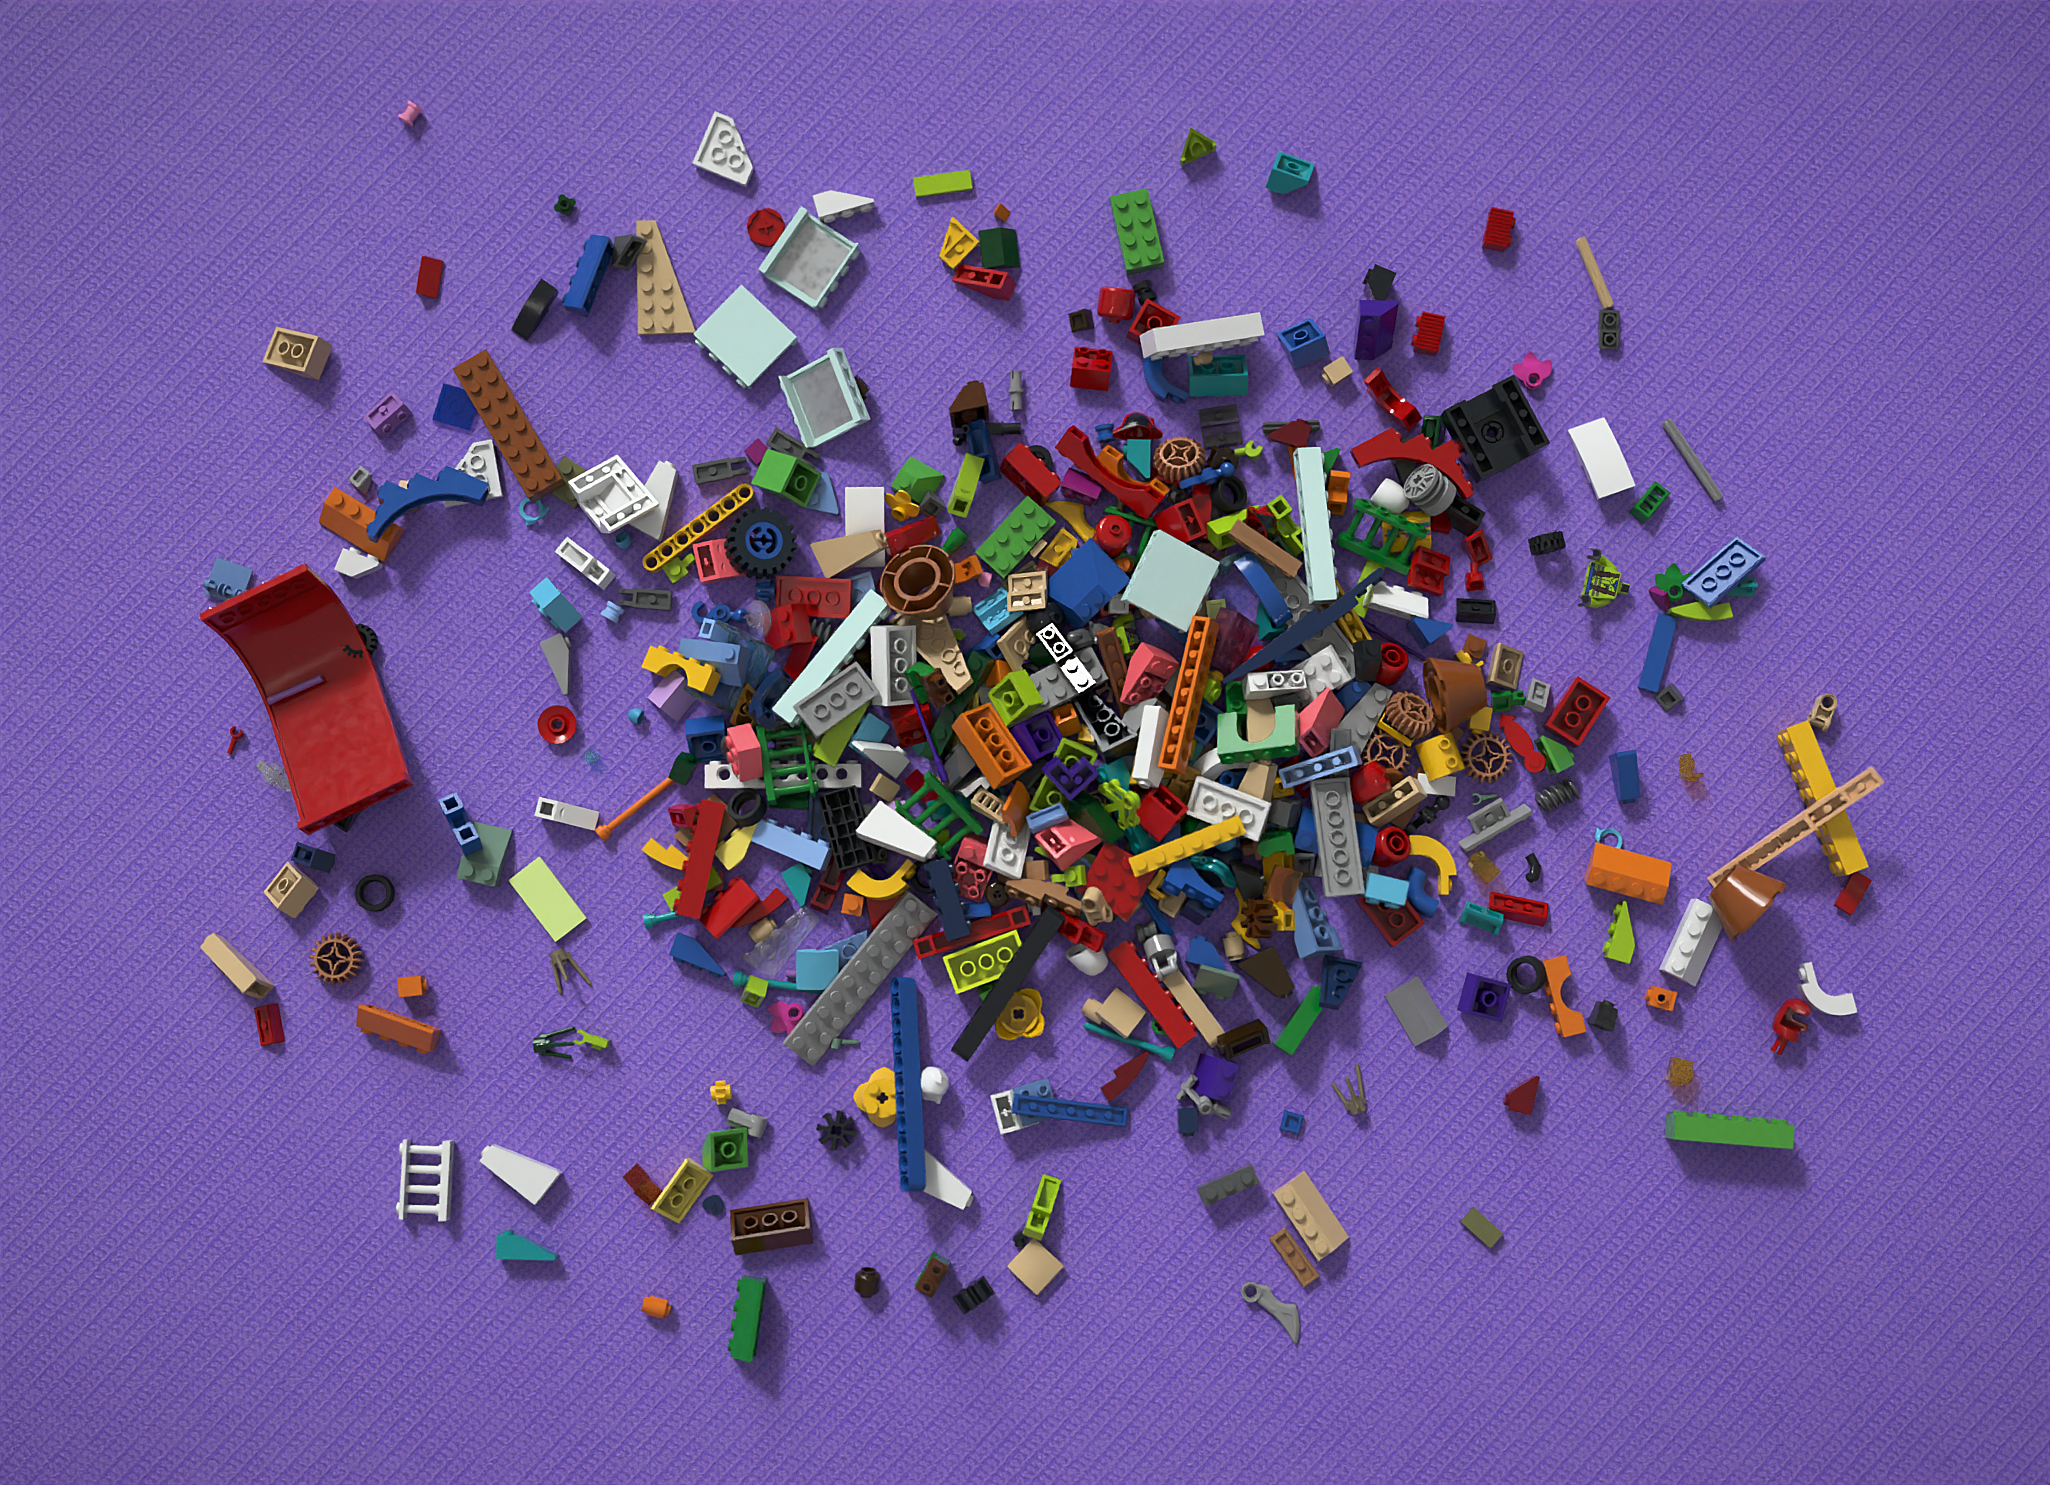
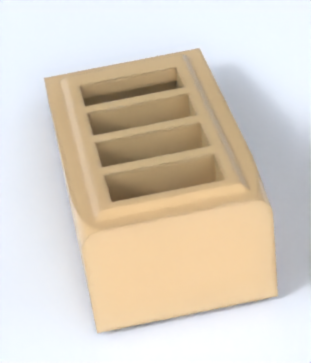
(981, 807)

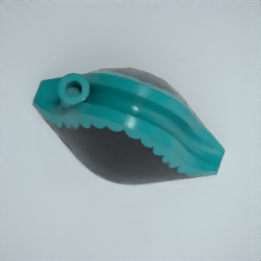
(1213, 871)

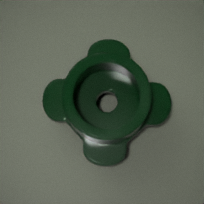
(562, 199)

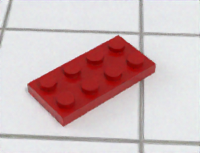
(822, 595)

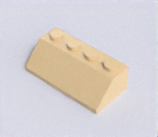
(1310, 1215)

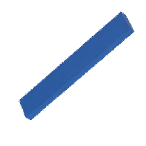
(1069, 1110)

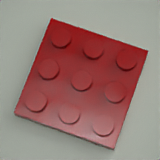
(1116, 880)

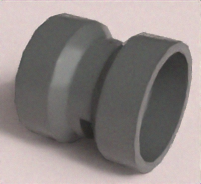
(1146, 931)

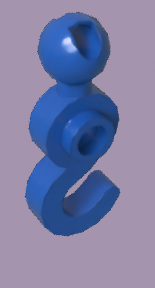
(1208, 476)
(719, 612)

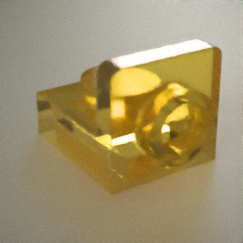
(1686, 765)

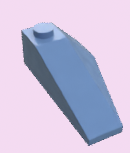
(727, 658)
(1312, 931)

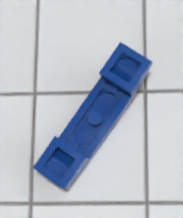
(1264, 589)

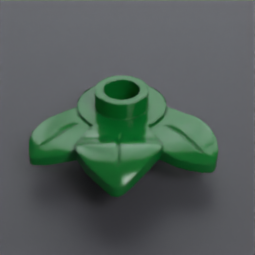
(1672, 580)

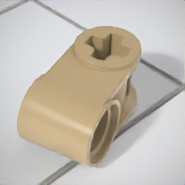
(1822, 714)
(1096, 907)

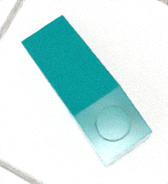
(519, 1247)

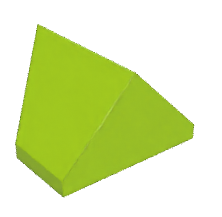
(1196, 146)

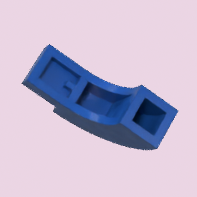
(1158, 384)

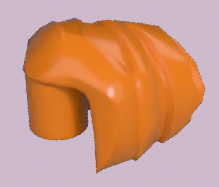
(1125, 564)

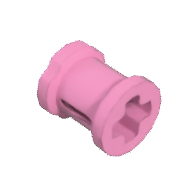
(410, 113)

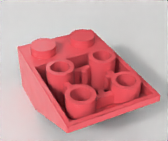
(712, 562)
(1147, 674)
(1317, 722)
(1066, 842)
(969, 867)

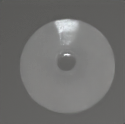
(758, 619)

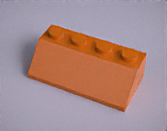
(350, 520)
(991, 745)
(1628, 873)
(397, 1027)

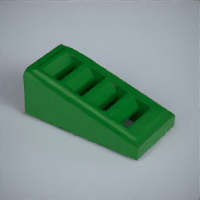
(1642, 512)

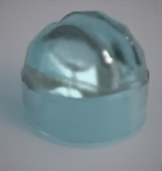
(591, 756)

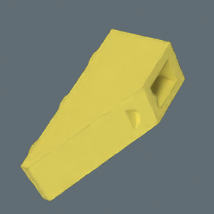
(736, 848)

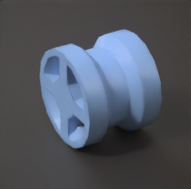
(612, 612)

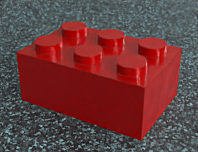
(1576, 712)
(1392, 923)

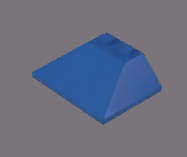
(1086, 584)

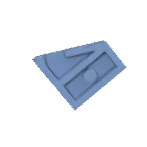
(823, 497)

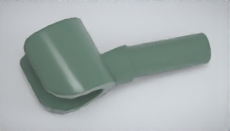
(1484, 797)
(836, 1043)

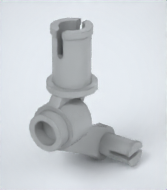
(1203, 1103)

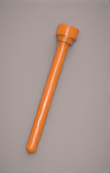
(605, 830)

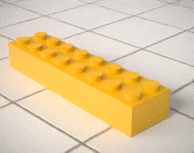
(1814, 783)

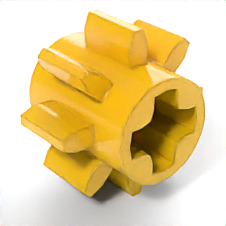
(721, 1092)

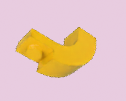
(1439, 856)
(886, 888)

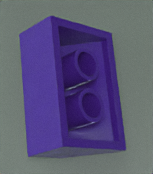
(1374, 328)

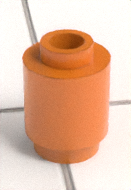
(656, 1307)

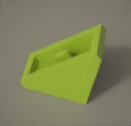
(754, 991)

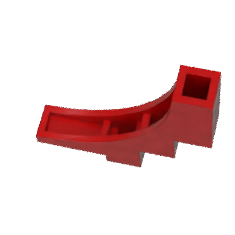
(1417, 450)

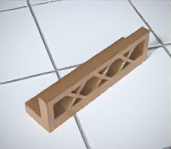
(1264, 549)

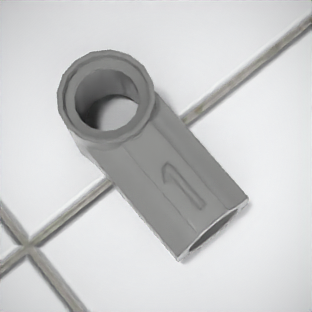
(754, 1123)

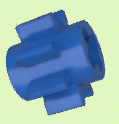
(765, 590)

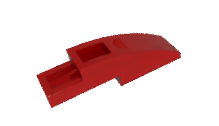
(1080, 931)

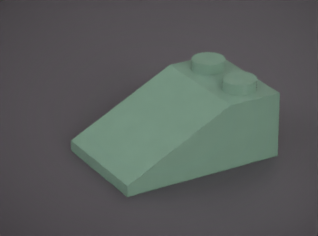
(488, 863)
(1215, 981)

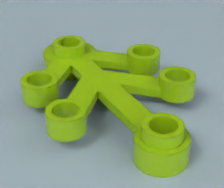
(1129, 801)

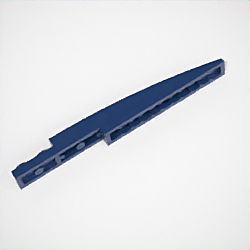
(1306, 627)

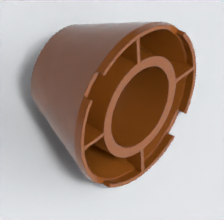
(911, 573)
(1454, 691)
(1743, 899)

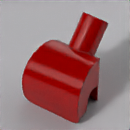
(1474, 579)

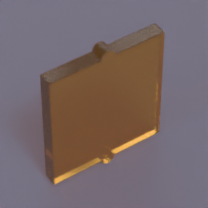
(1282, 884)

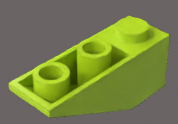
(965, 485)
(1219, 528)
(1621, 939)

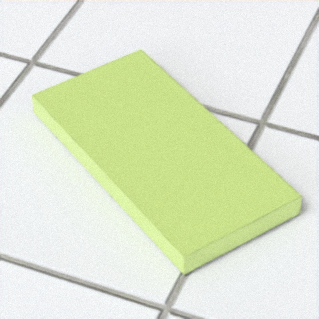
(547, 899)

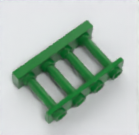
(1132, 518)
(1381, 555)
(772, 773)
(945, 797)

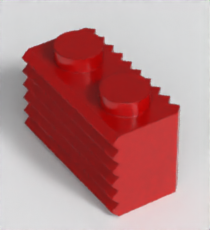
(1497, 229)
(1428, 333)

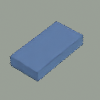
(1047, 817)

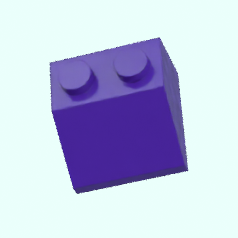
(1037, 736)
(1484, 997)
(1215, 1077)

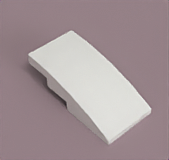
(1601, 458)
(865, 513)

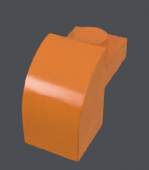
(1337, 492)
(967, 570)

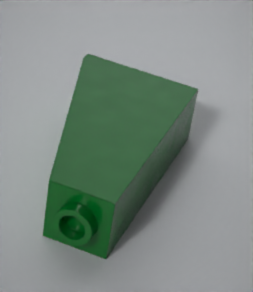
(1299, 1022)

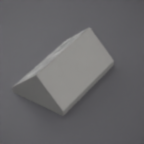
(1416, 1011)

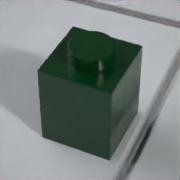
(683, 768)

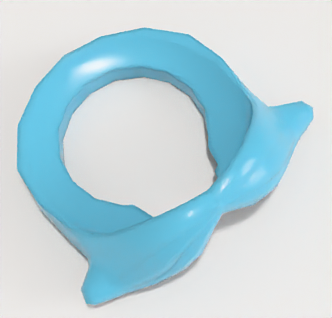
(529, 520)
(1601, 833)

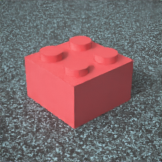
(744, 752)

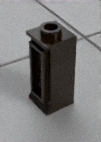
(1242, 1039)

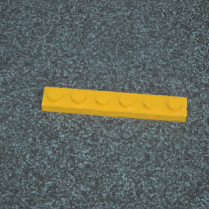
(1187, 845)

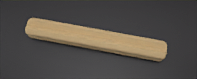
(1594, 273)

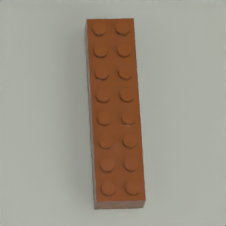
(509, 426)

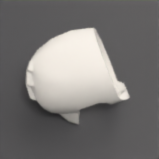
(1390, 496)
(1088, 960)
(933, 1084)

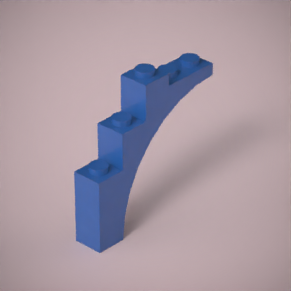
(420, 490)
(1185, 879)

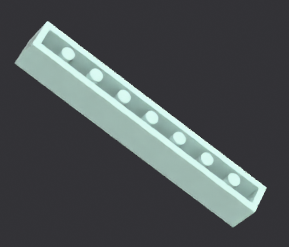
(1315, 525)
(834, 654)

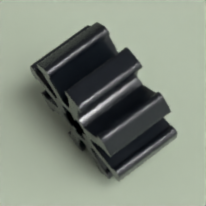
(836, 1136)
(973, 1295)

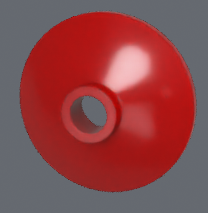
(547, 723)

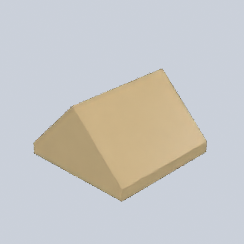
(1504, 666)

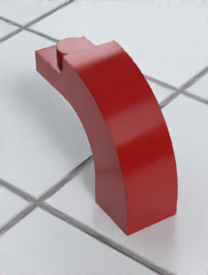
(1390, 401)

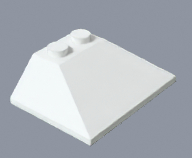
(612, 495)

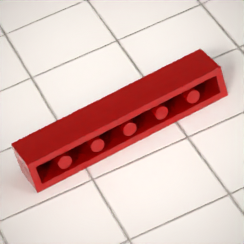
(699, 860)
(1151, 993)

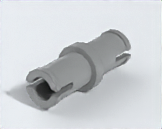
(1016, 390)

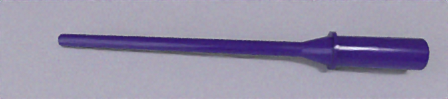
(1371, 628)
(937, 761)

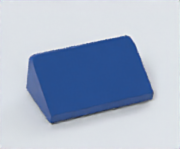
(977, 910)

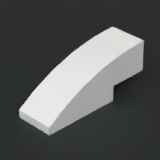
(585, 563)

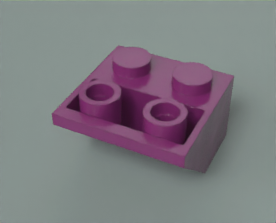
(1081, 486)

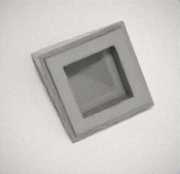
(361, 479)

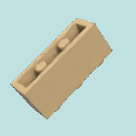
(1394, 801)

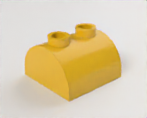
(1440, 757)

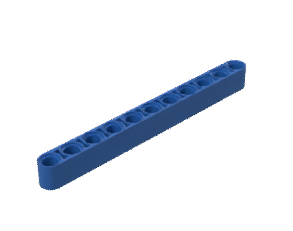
(907, 1084)

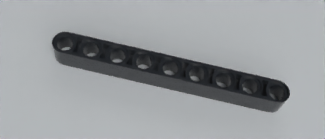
(1007, 983)

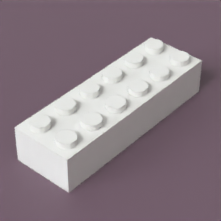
(1201, 336)

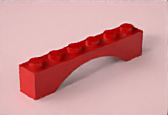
(1139, 497)
(981, 930)

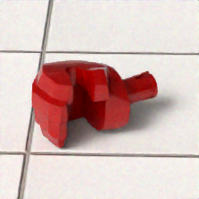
(1369, 783)
(1786, 1025)

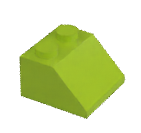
(1015, 697)

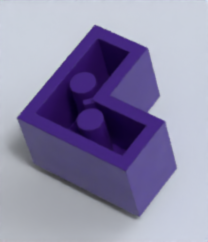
(1070, 780)

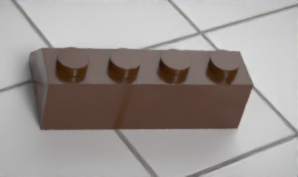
(969, 405)
(771, 1226)

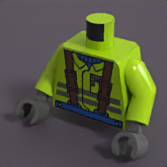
(1601, 582)
(1127, 632)

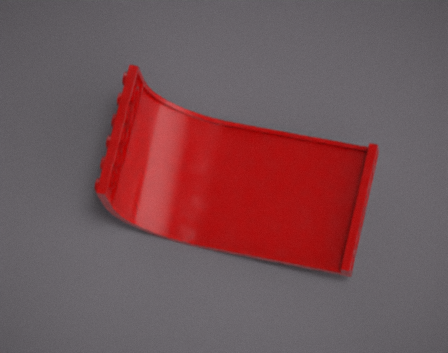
(331, 736)

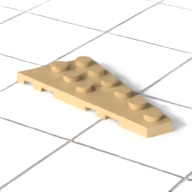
(658, 292)
(939, 648)

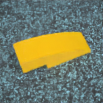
(670, 857)

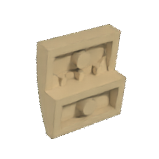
(1027, 591)
(1120, 1013)
(1035, 1266)

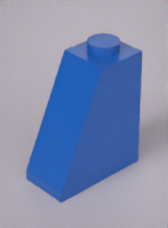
(1625, 776)

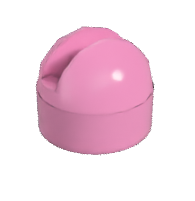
(985, 579)

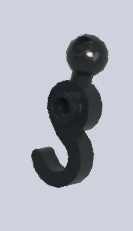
(1428, 814)

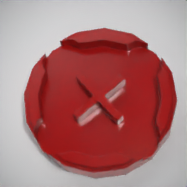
(765, 227)

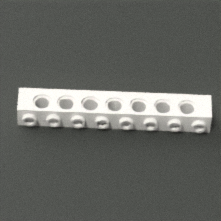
(853, 769)

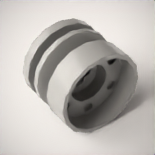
(1429, 490)

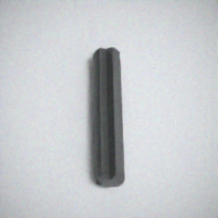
(1269, 427)

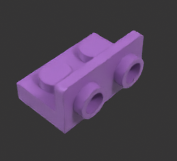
(387, 414)

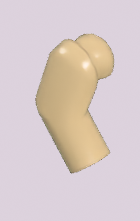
(1203, 358)

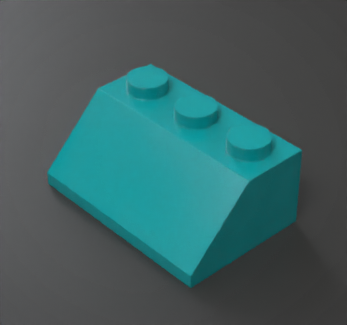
(1221, 377)

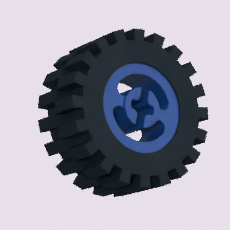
(753, 557)

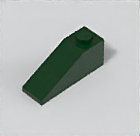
(1092, 816)

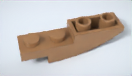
(1036, 892)

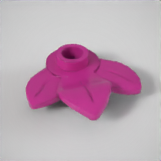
(1532, 369)
(784, 1020)

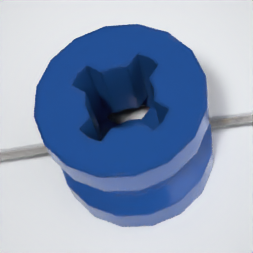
(1105, 433)

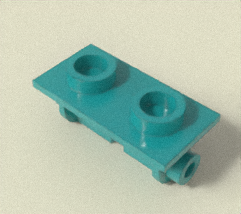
(1744, 589)

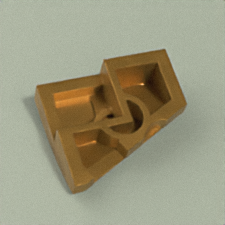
(741, 712)
(1183, 785)

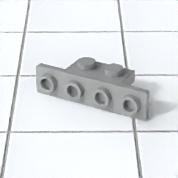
(1491, 821)

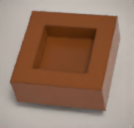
(1474, 646)

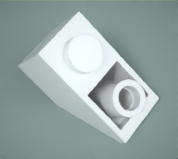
(356, 565)

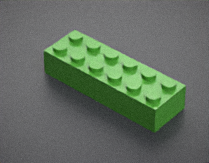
(1737, 1130)

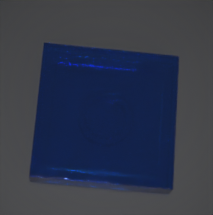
(454, 408)

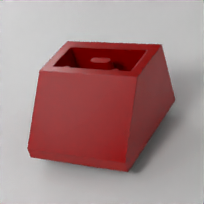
(1091, 368)
(1181, 522)
(908, 724)
(1161, 812)

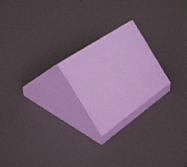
(672, 697)

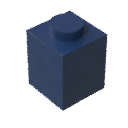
(1187, 1121)

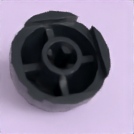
(1041, 618)

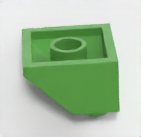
(917, 479)
(1556, 754)
(725, 1150)

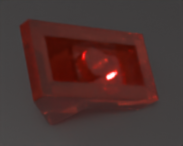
(643, 1184)

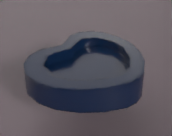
(714, 1204)

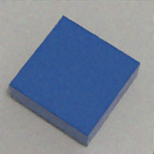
(1291, 1122)

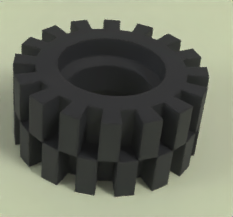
(1546, 543)
(371, 641)

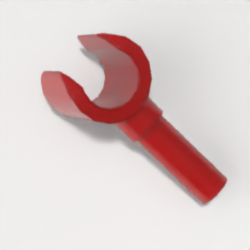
(234, 739)

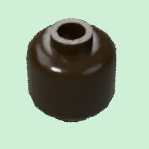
(990, 891)
(867, 1282)

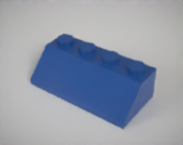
(588, 275)
(1305, 836)

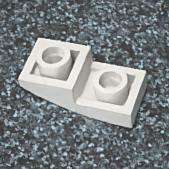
(1442, 786)

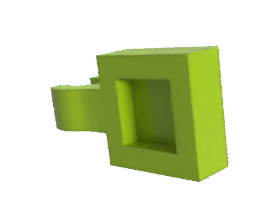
(678, 569)
(1073, 876)
(596, 1041)

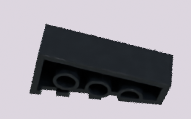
(1107, 731)

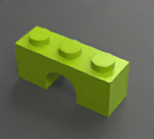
(1286, 528)

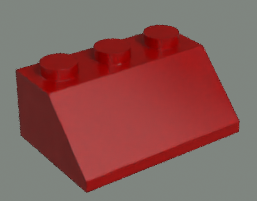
(1030, 474)
(728, 906)

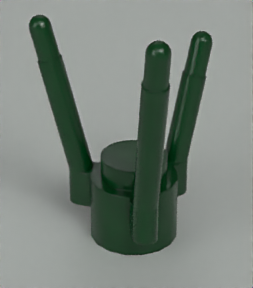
(543, 1044)

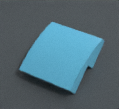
(994, 611)
(816, 968)

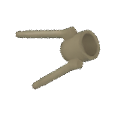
(558, 960)
(1355, 1103)

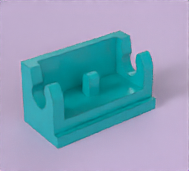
(1481, 917)

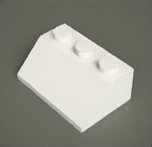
(1396, 601)

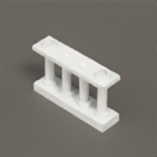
(442, 1190)

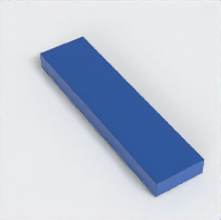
(1657, 653)

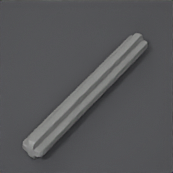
(1692, 460)

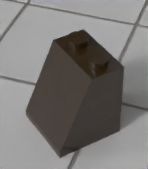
(1268, 972)

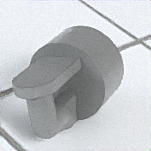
(1160, 950)

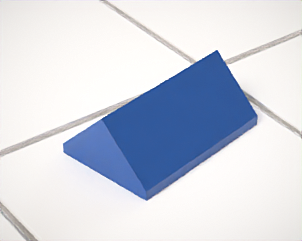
(1427, 631)

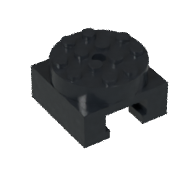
(1508, 415)

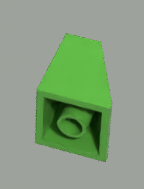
(786, 478)

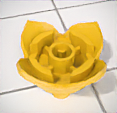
(1030, 1025)
(866, 1097)

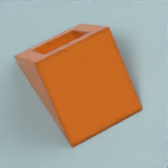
(1001, 212)

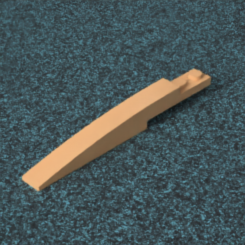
(1802, 824)

